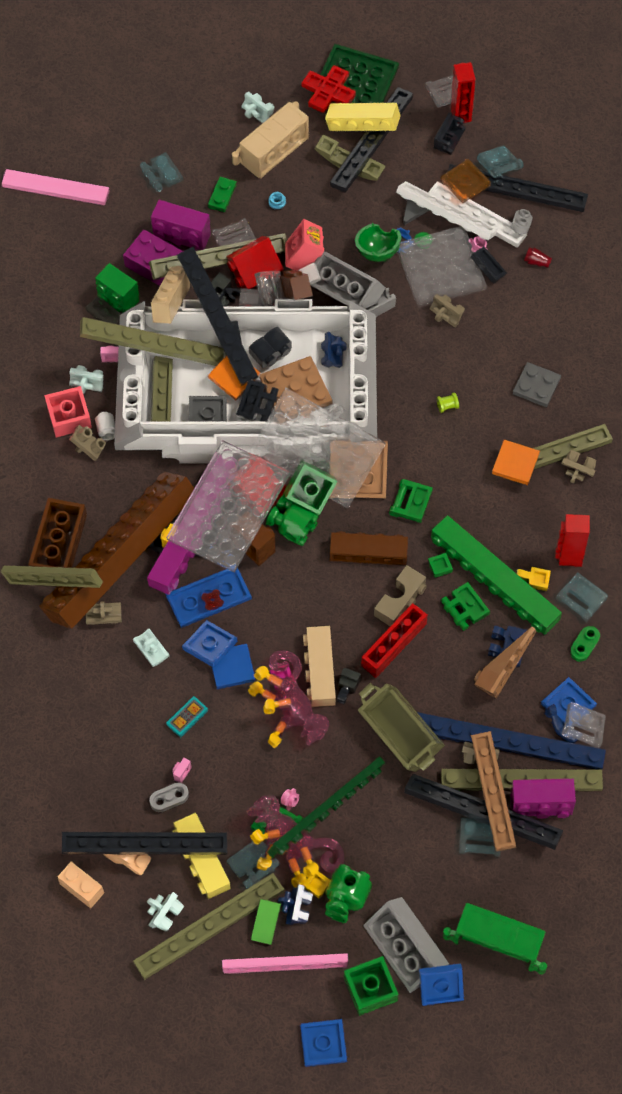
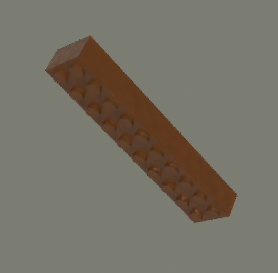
(120, 547)

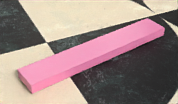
(55, 187)
(285, 963)

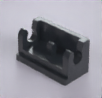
(449, 134)

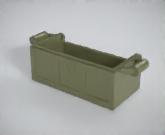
(400, 727)

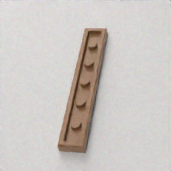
(493, 791)

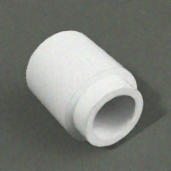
(105, 426)

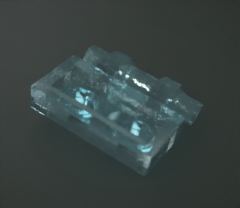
(165, 168)
(247, 859)

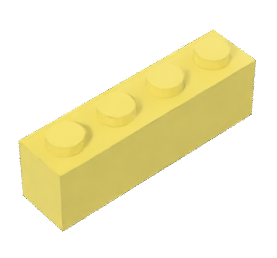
(363, 117)
(206, 867)

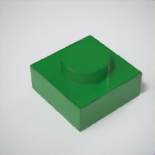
(440, 565)

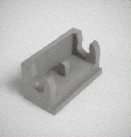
(383, 304)

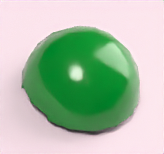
(377, 244)

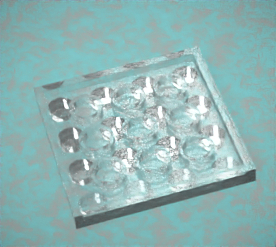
(441, 266)

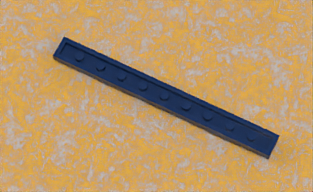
(518, 742)

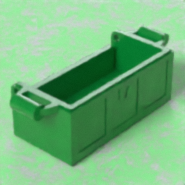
(500, 935)

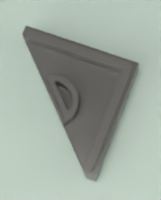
(413, 211)

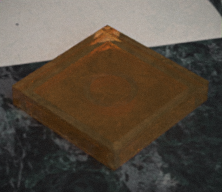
(465, 181)

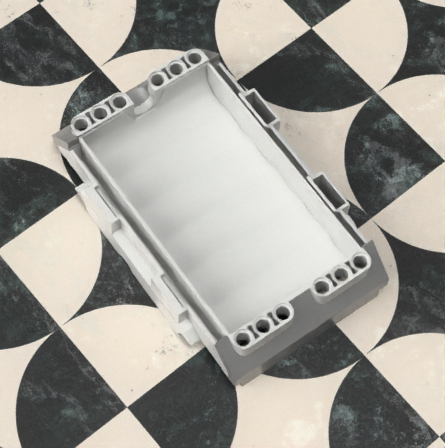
(199, 440)

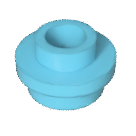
(274, 197)

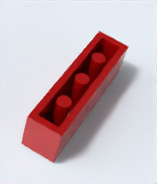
(463, 91)
(572, 540)
(394, 640)

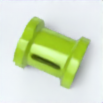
(447, 402)

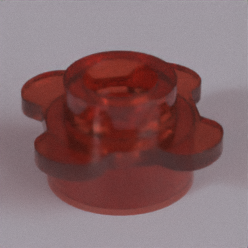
(212, 605)

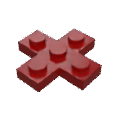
(328, 88)

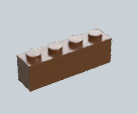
(295, 284)
(368, 548)

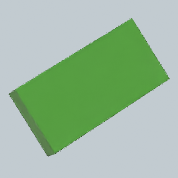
(266, 921)

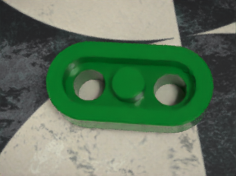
(586, 643)

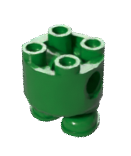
(295, 521)
(346, 892)

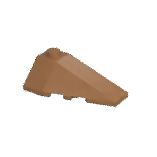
(499, 670)

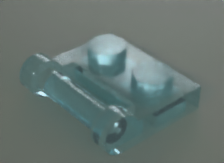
(497, 157)
(585, 592)
(476, 831)

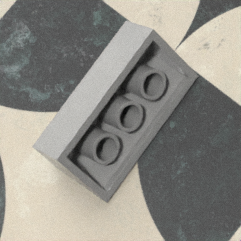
(346, 282)
(404, 942)

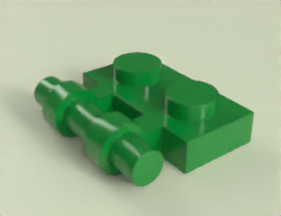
(470, 603)

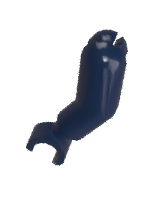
(551, 712)

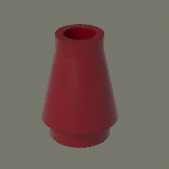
(537, 257)

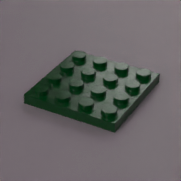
(368, 73)

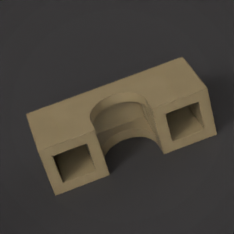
(411, 584)

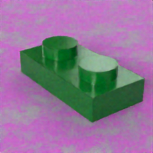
(222, 194)

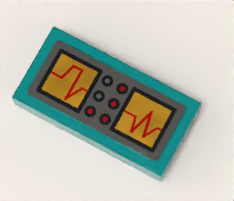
(187, 716)

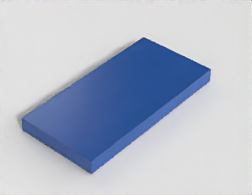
(188, 602)

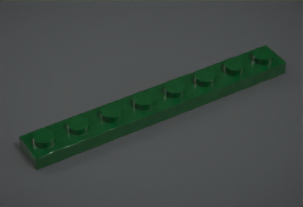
(322, 812)

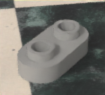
(521, 221)
(168, 796)

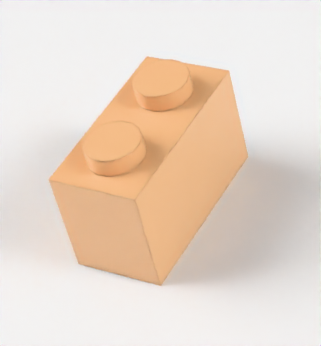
(80, 885)

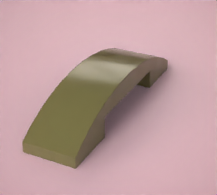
(336, 155)

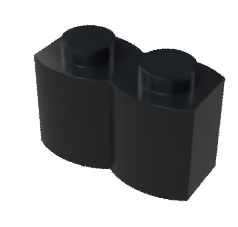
(270, 347)

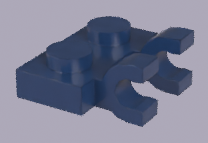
(507, 636)

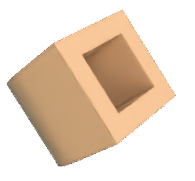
(134, 862)

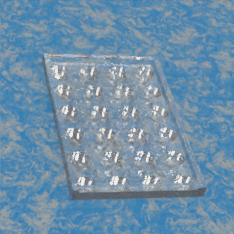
(313, 434)
(228, 506)

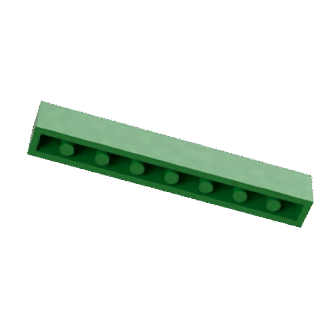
(496, 575)

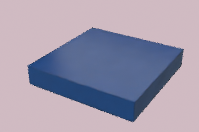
(209, 643)
(234, 668)
(565, 694)
(441, 984)
(323, 1042)

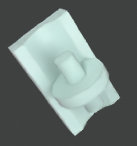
(255, 107)
(86, 379)
(151, 648)
(159, 919)

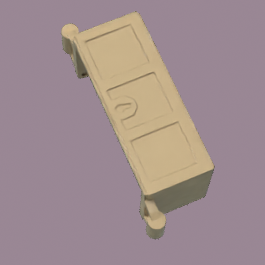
(273, 140)

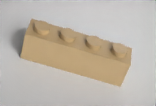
(170, 295)
(320, 666)

